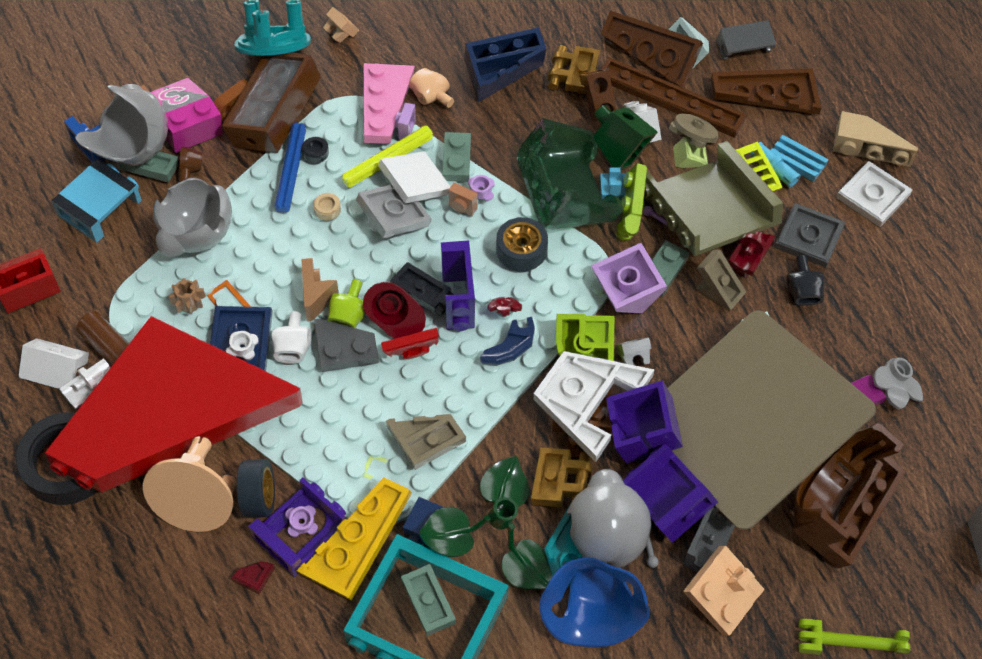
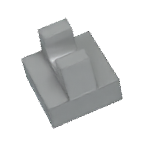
(629, 349)

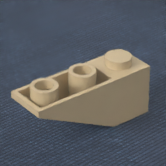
(868, 139)

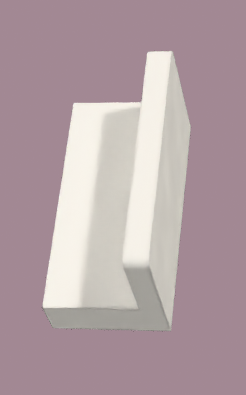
(50, 363)

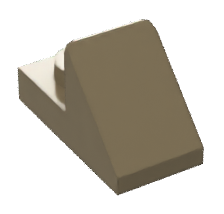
(719, 281)

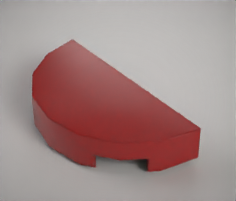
(411, 345)

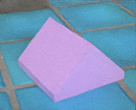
(630, 279)

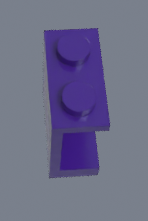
(457, 267)

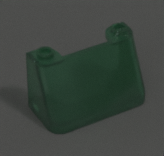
(559, 177)

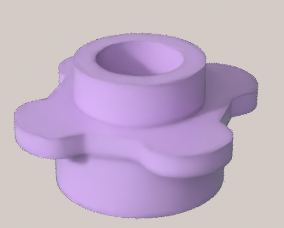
(482, 182)
(306, 513)

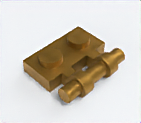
(580, 62)
(552, 473)

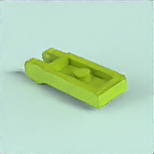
(632, 202)

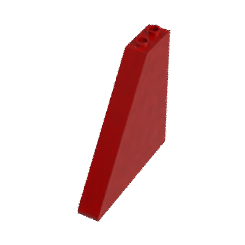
(158, 401)

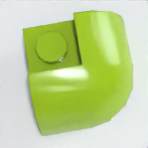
(585, 335)

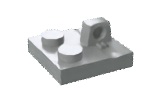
(390, 214)

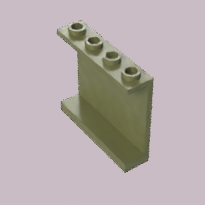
(715, 202)

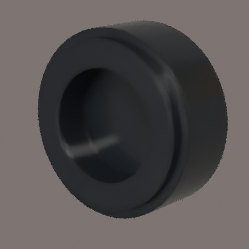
(315, 149)

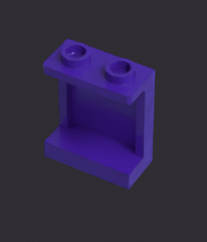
(670, 492)

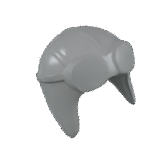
(130, 128)

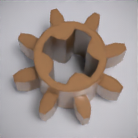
(187, 296)

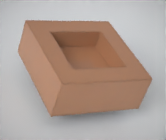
(463, 199)

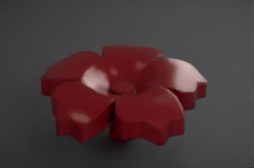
(504, 306)

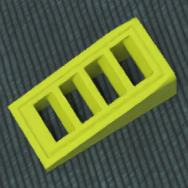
(764, 165)

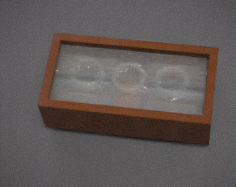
(271, 102)

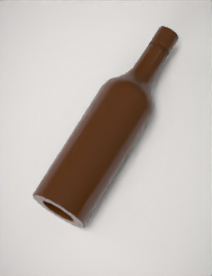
(102, 336)

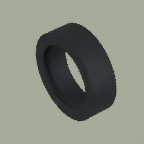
(27, 456)

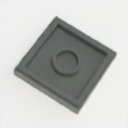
(810, 234)

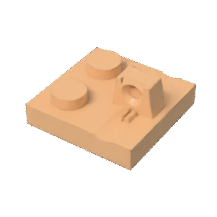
(724, 590)

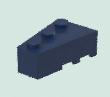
(503, 60)

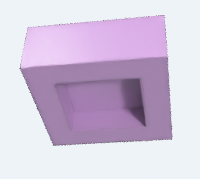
(405, 120)

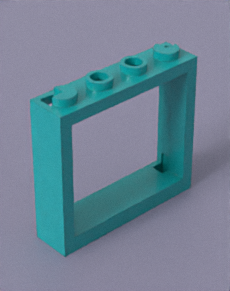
(444, 568)

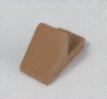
(316, 292)

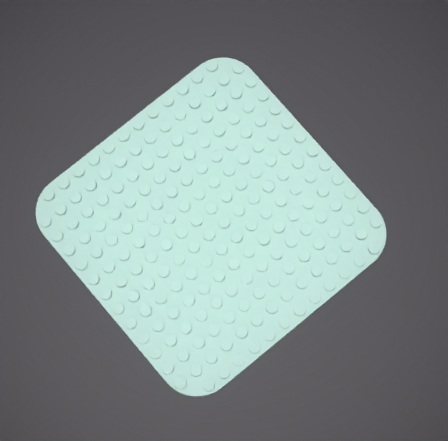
(349, 407)

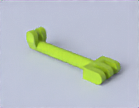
(818, 637)

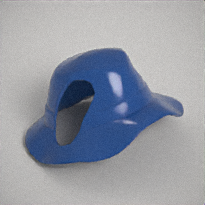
(599, 604)

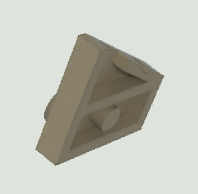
(426, 437)

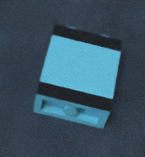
(94, 197)

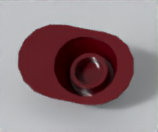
(393, 310)

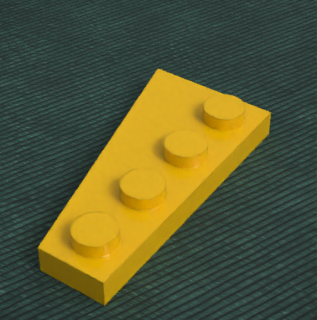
(353, 548)

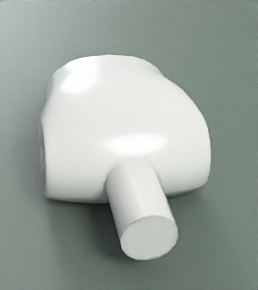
(291, 341)

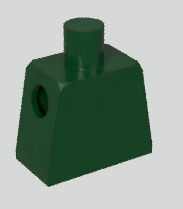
(622, 136)

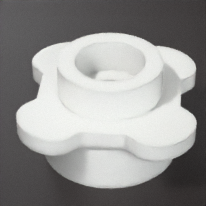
(240, 338)

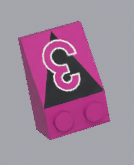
(189, 114)

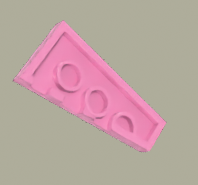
(383, 98)

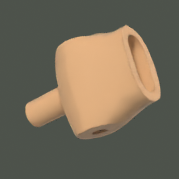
(430, 87)

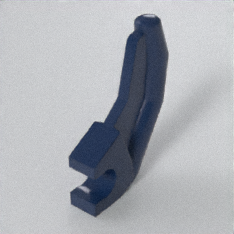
(513, 346)

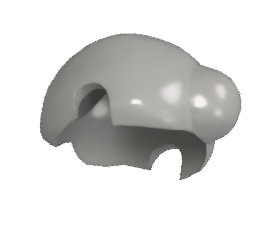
(191, 217)
(609, 520)

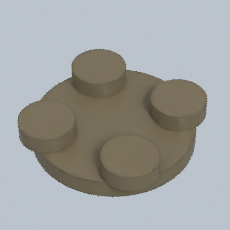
(695, 128)

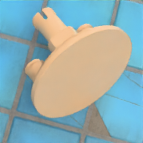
(189, 492)

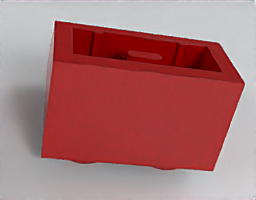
(26, 280)

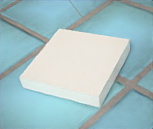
(414, 177)
(874, 193)

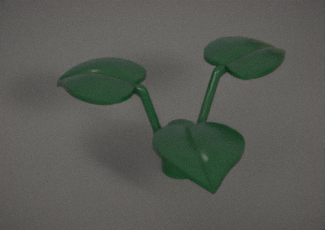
(507, 487)

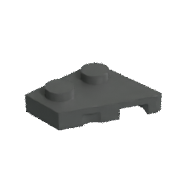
(344, 346)

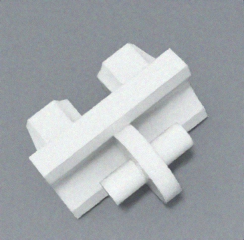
(81, 387)

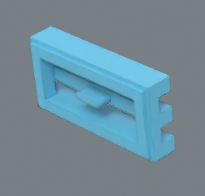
(800, 155)

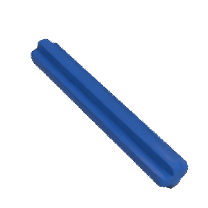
(290, 168)

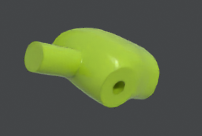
(347, 308)

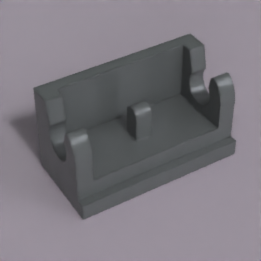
(745, 38)
(712, 532)

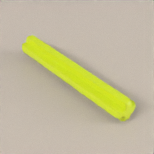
(399, 148)

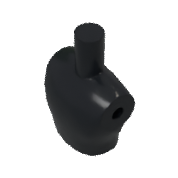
(806, 285)

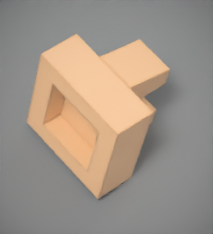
(341, 23)

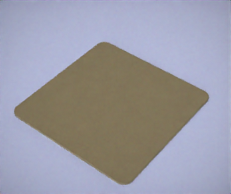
(762, 417)

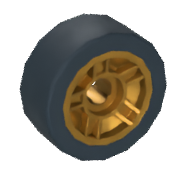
(517, 232)
(255, 488)

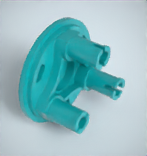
(266, 40)

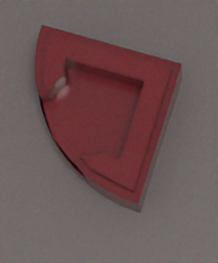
(254, 576)

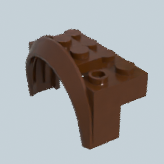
(822, 491)

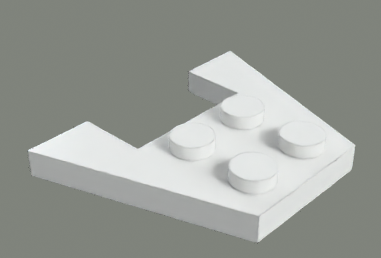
(577, 388)

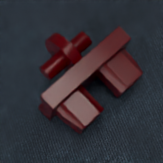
(750, 253)

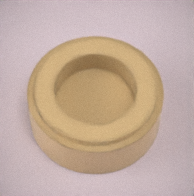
(327, 206)

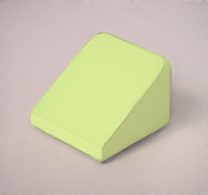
(688, 155)

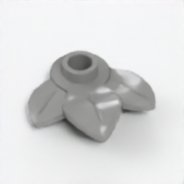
(898, 382)

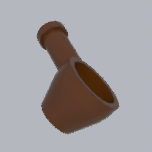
(189, 162)

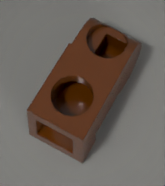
(598, 90)

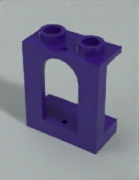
(266, 532)

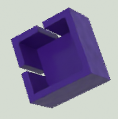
(646, 419)

